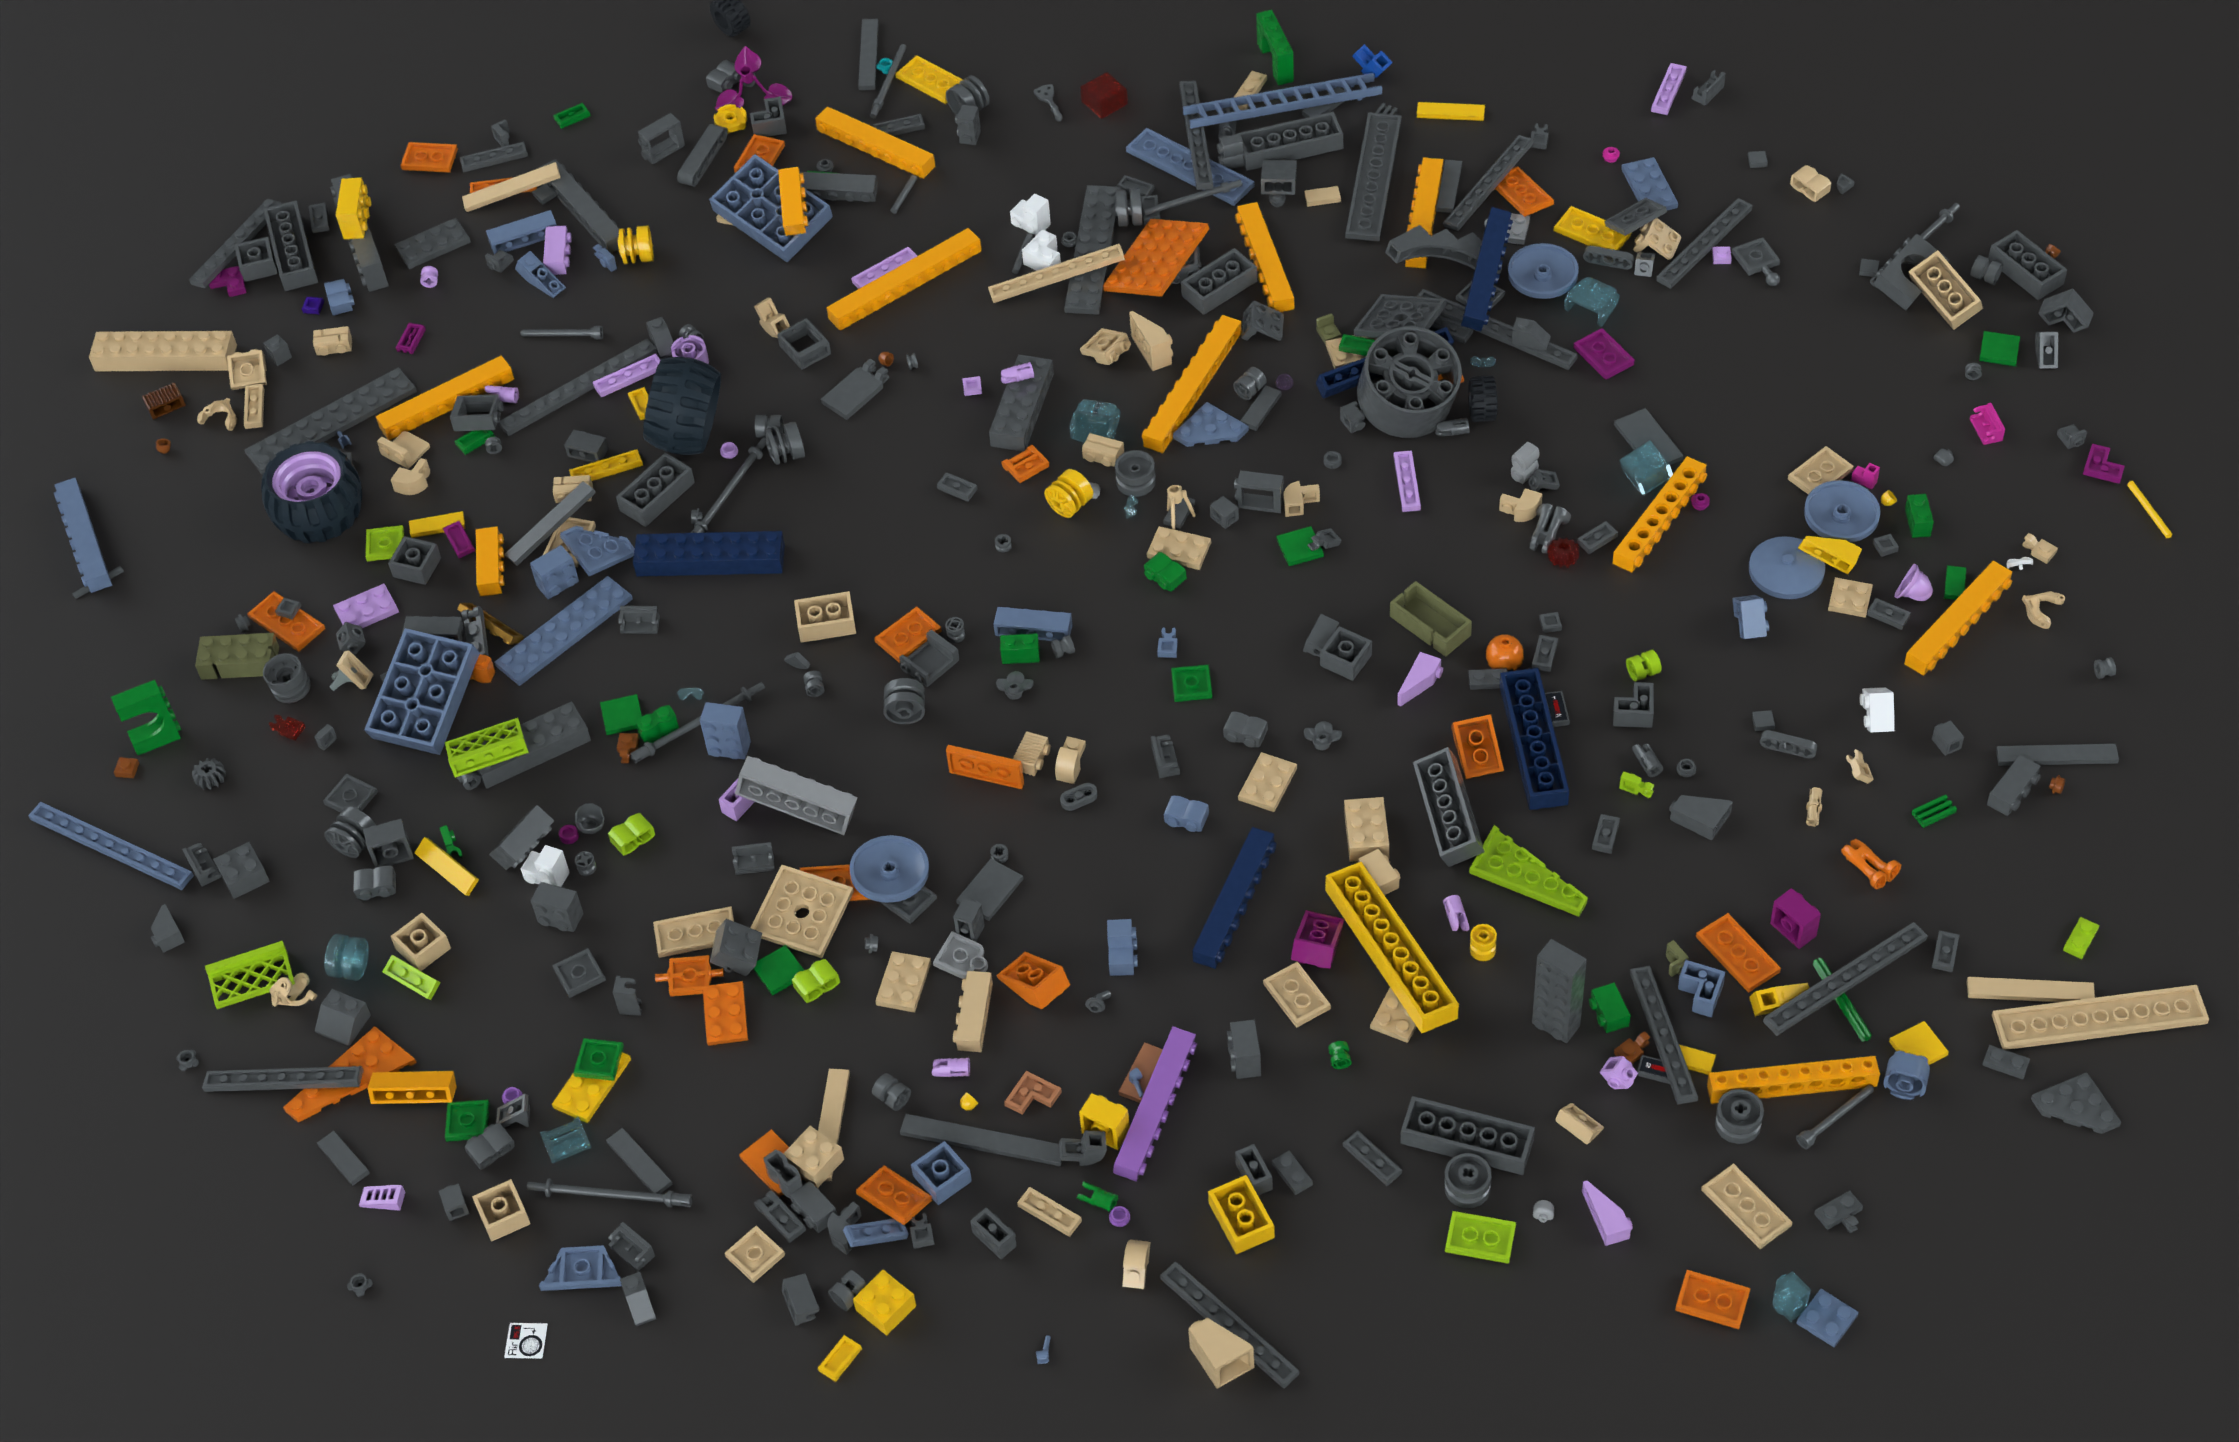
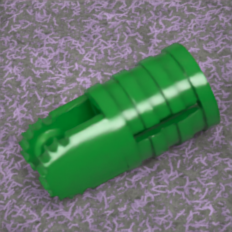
(1100, 1197)

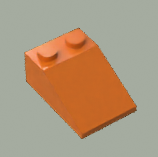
(1477, 746)
(1034, 979)

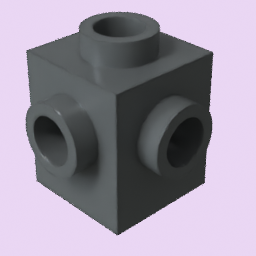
(350, 638)

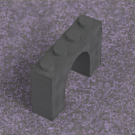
(1892, 280)

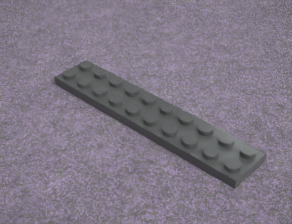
(1373, 177)
(1094, 234)
(335, 417)

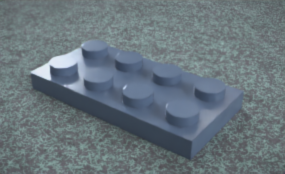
(1649, 182)

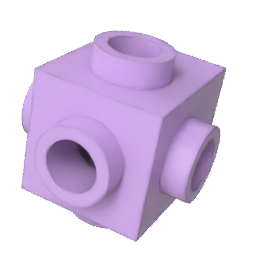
(1619, 1072)

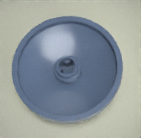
(1543, 271)
(1842, 511)
(1784, 569)
(889, 869)

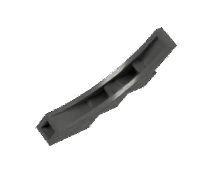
(1419, 243)

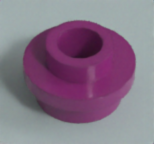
(1700, 501)

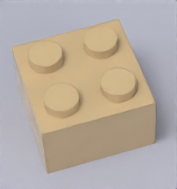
(420, 942)
(814, 1156)
(501, 1210)

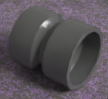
(1988, 270)
(1250, 383)
(763, 422)
(891, 1091)
(844, 1292)

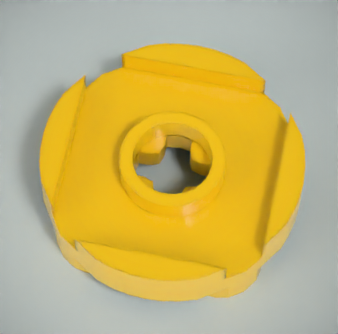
(738, 116)

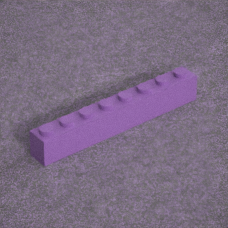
(1154, 1103)

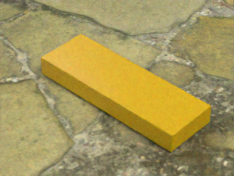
(434, 524)

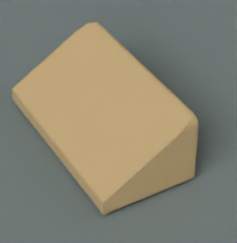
(1578, 1123)

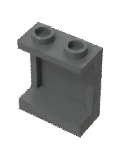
(930, 659)

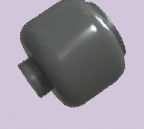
(1944, 457)

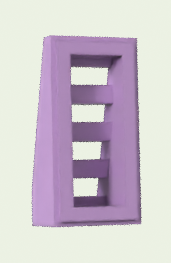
(390, 1204)

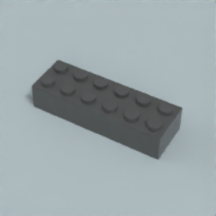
(1292, 140)
(290, 245)
(1021, 406)
(545, 739)
(1448, 807)
(1558, 991)
(1459, 1131)

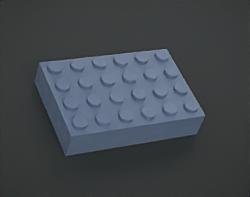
(754, 206)
(422, 691)

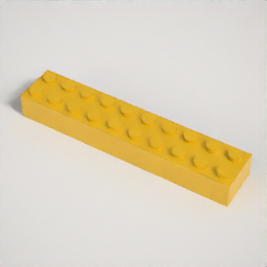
(1392, 947)

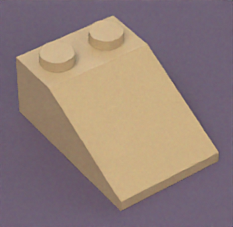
(1151, 341)

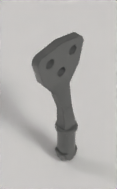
(1046, 94)

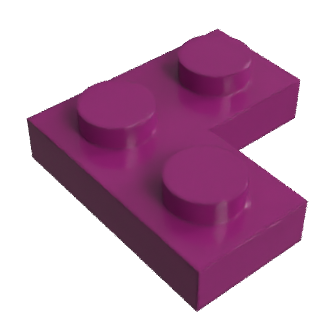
(232, 279)
(2100, 468)

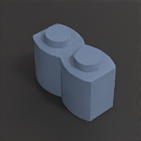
(338, 296)
(1186, 813)

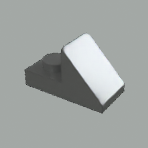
(514, 1111)

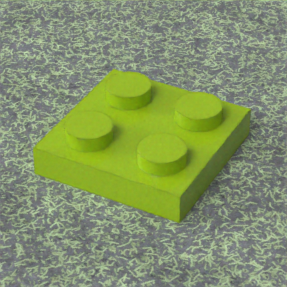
(383, 542)

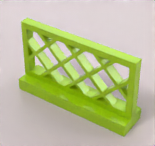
(493, 752)
(247, 963)

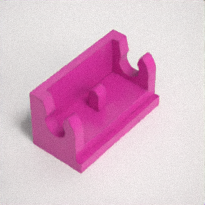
(1987, 424)

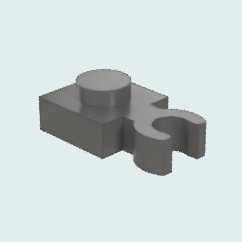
(1540, 137)
(921, 1232)

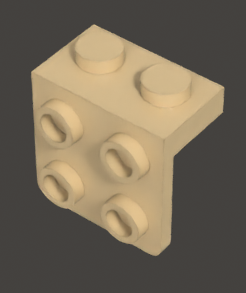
(1658, 237)
(404, 449)

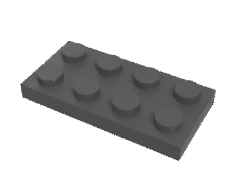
(432, 243)

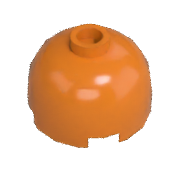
(1504, 652)

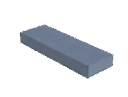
(875, 1232)

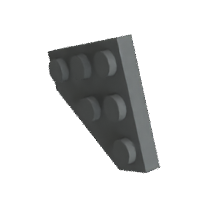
(2078, 1104)

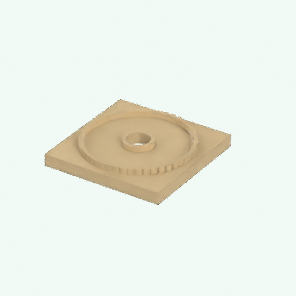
(797, 890)

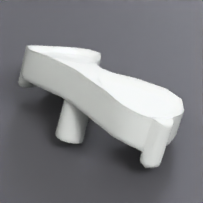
(2014, 562)

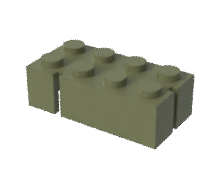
(1430, 618)
(235, 655)

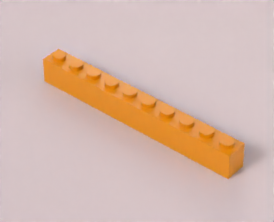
(904, 279)
(1191, 384)

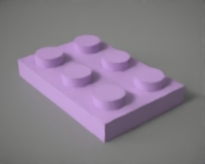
(367, 607)

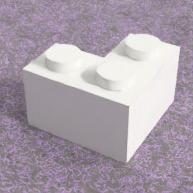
(1031, 214)
(1041, 251)
(1880, 709)
(546, 867)

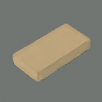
(1322, 196)

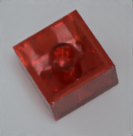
(1104, 95)

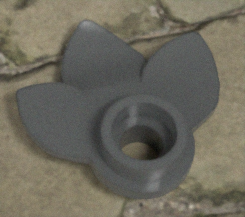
(1014, 685)
(1322, 735)

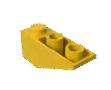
(1770, 999)

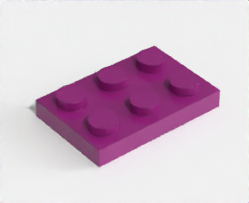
(1603, 353)

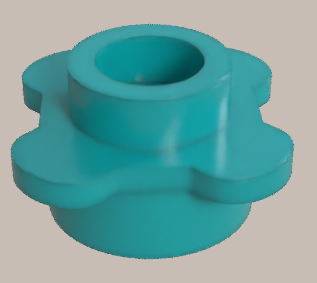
(884, 65)

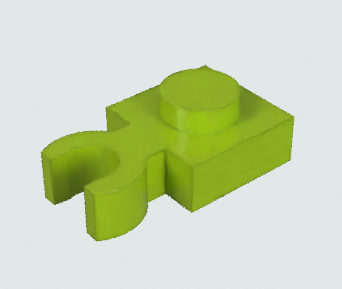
(1634, 784)

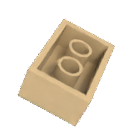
(825, 616)
(1366, 827)

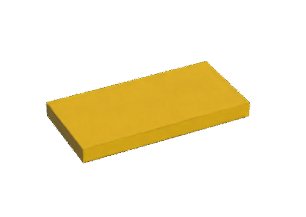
(927, 78)
(1589, 230)

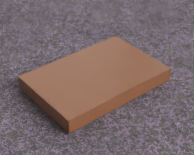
(1146, 1063)

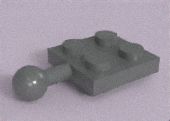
(1758, 257)

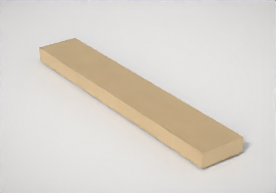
(511, 187)
(2028, 989)
(834, 1105)

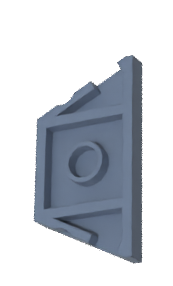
(581, 1269)

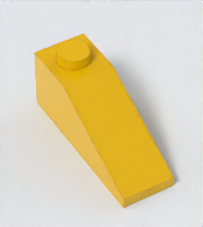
(1834, 552)

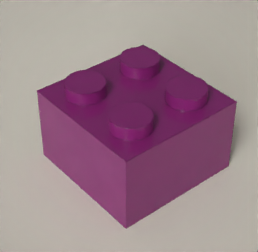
(1795, 918)

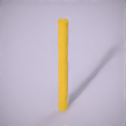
(2149, 509)

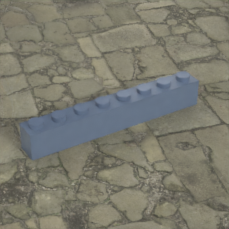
(82, 535)

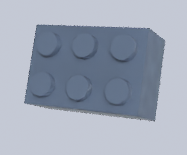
(725, 730)

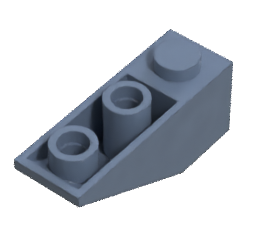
(538, 275)

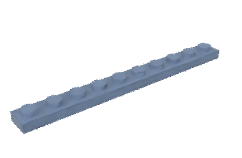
(111, 845)

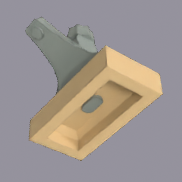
(351, 670)

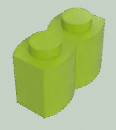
(631, 834)
(815, 980)

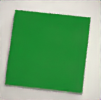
(1999, 348)
(1295, 546)
(1191, 683)
(621, 714)
(777, 969)
(598, 1059)
(466, 1119)

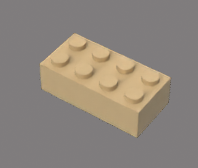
(1945, 290)

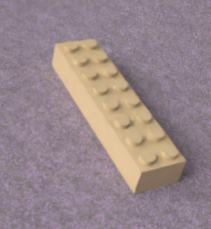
(162, 351)

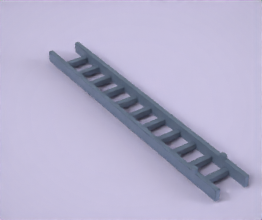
(1285, 105)

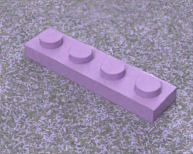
(1668, 89)
(883, 267)
(626, 376)
(1407, 481)

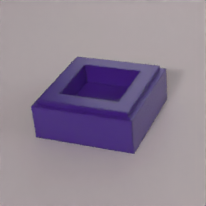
(312, 305)

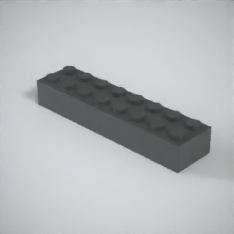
(365, 251)

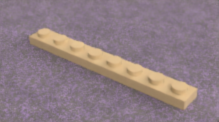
(1056, 273)

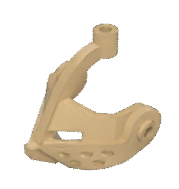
(219, 406)
(2033, 611)
(284, 988)

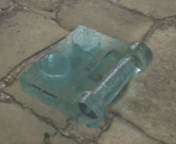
(567, 1144)

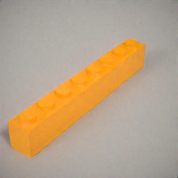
(875, 142)
(1426, 201)
(1265, 257)
(443, 397)
(1958, 618)

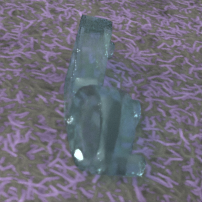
(1489, 362)
(1130, 510)
(696, 692)

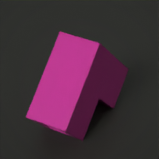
(1866, 476)

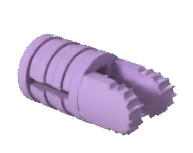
(1017, 373)
(506, 394)
(1456, 913)
(951, 1067)

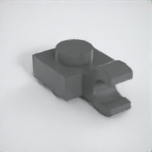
(1325, 538)

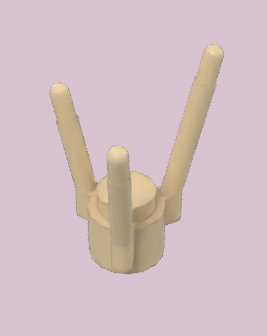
(1175, 496)

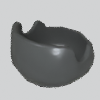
(589, 818)

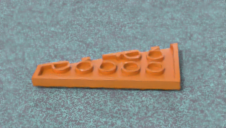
(372, 1052)

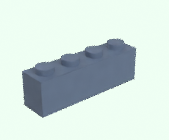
(520, 232)
(1024, 621)

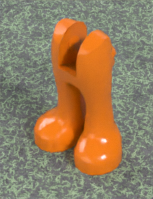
(1859, 853)

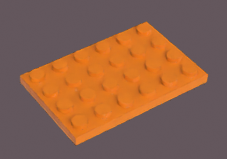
(1156, 257)

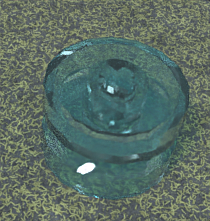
(346, 957)

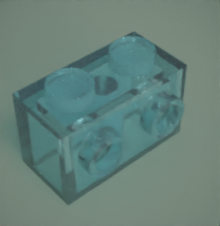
(1790, 1296)

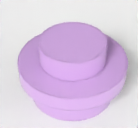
(729, 450)

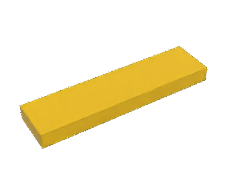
(1450, 111)
(609, 465)
(446, 866)

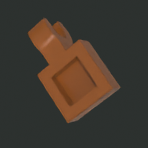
(626, 744)
(1633, 1050)

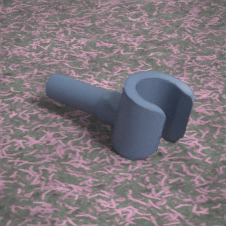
(343, 439)
(1134, 1076)
(1043, 1356)

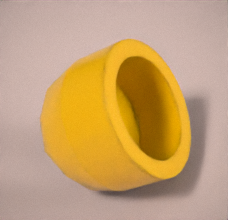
(1888, 498)
(967, 1102)

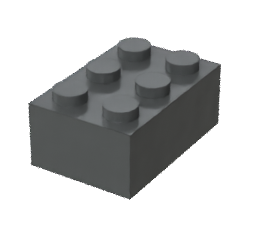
(522, 838)

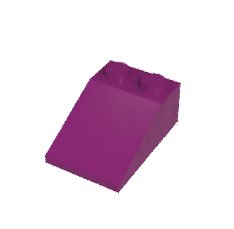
(1317, 939)

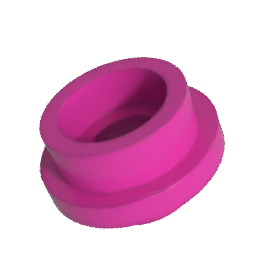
(1611, 154)

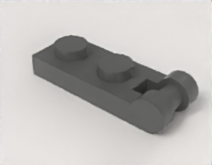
(476, 630)
(780, 1216)

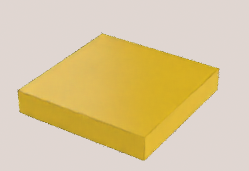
(1921, 1042)

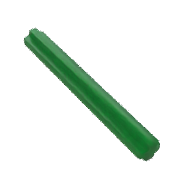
(1844, 1004)

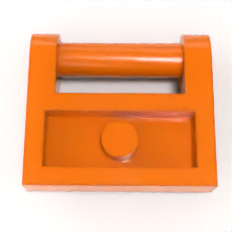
(1028, 467)

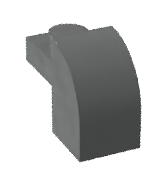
(1085, 1150)
(836, 1224)

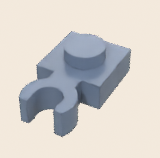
(606, 258)
(1168, 644)

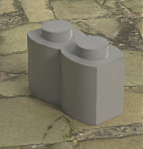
(1524, 462)

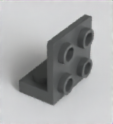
(1262, 319)

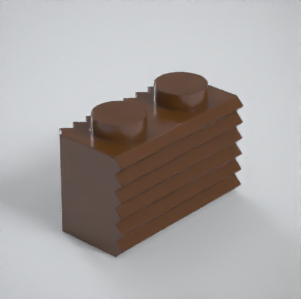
(163, 400)

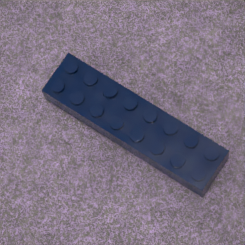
(709, 553)
(1534, 739)

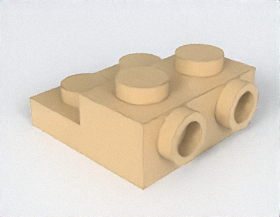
(1106, 346)
(247, 369)

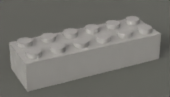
(795, 795)

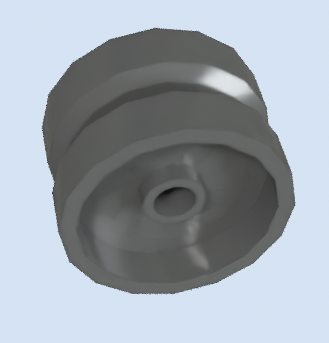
(1128, 207)
(1135, 473)
(904, 701)
(1739, 1116)
(1467, 1180)

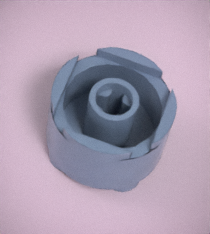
(1907, 1075)

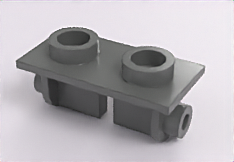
(1227, 128)

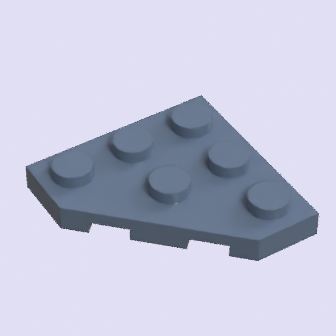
(1209, 427)
(596, 549)

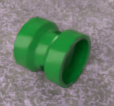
(1340, 1057)

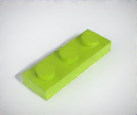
(411, 977)

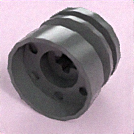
(967, 92)
(784, 443)
(286, 678)
(347, 832)

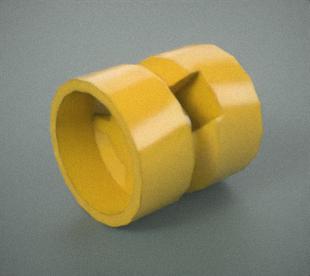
(1483, 942)

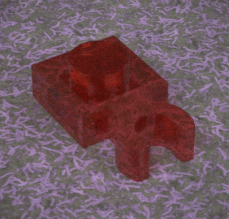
(288, 728)

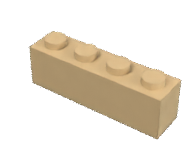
(973, 1011)

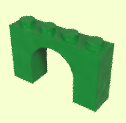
(1272, 39)
(142, 700)

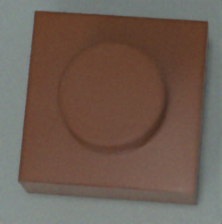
(126, 767)

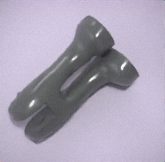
(1545, 512)

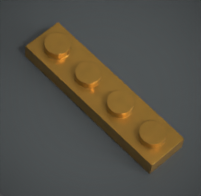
(495, 626)

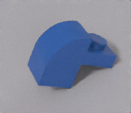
(1370, 62)

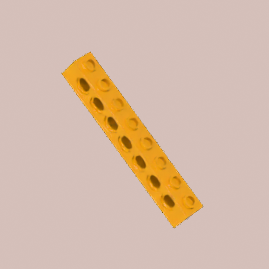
(1659, 514)
(1797, 1078)

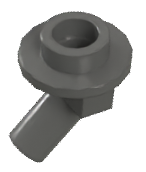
(1096, 1003)

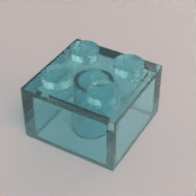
(1646, 467)

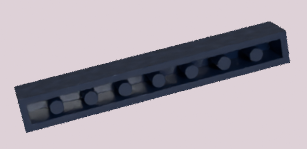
(1486, 269)
(1348, 375)
(1234, 898)

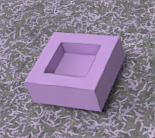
(1721, 255)
(972, 386)

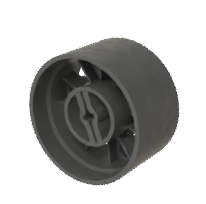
(1409, 381)

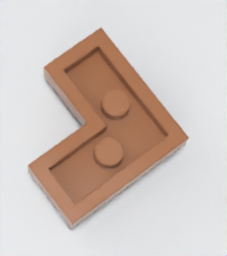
(1031, 1088)

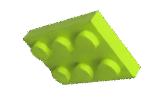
(1480, 1237)

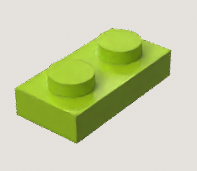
(2081, 938)

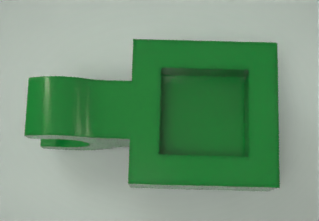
(449, 838)

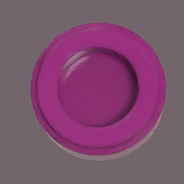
(568, 834)

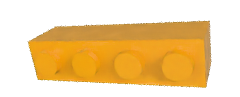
(792, 201)
(489, 562)
(412, 1087)

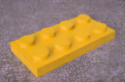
(584, 1095)

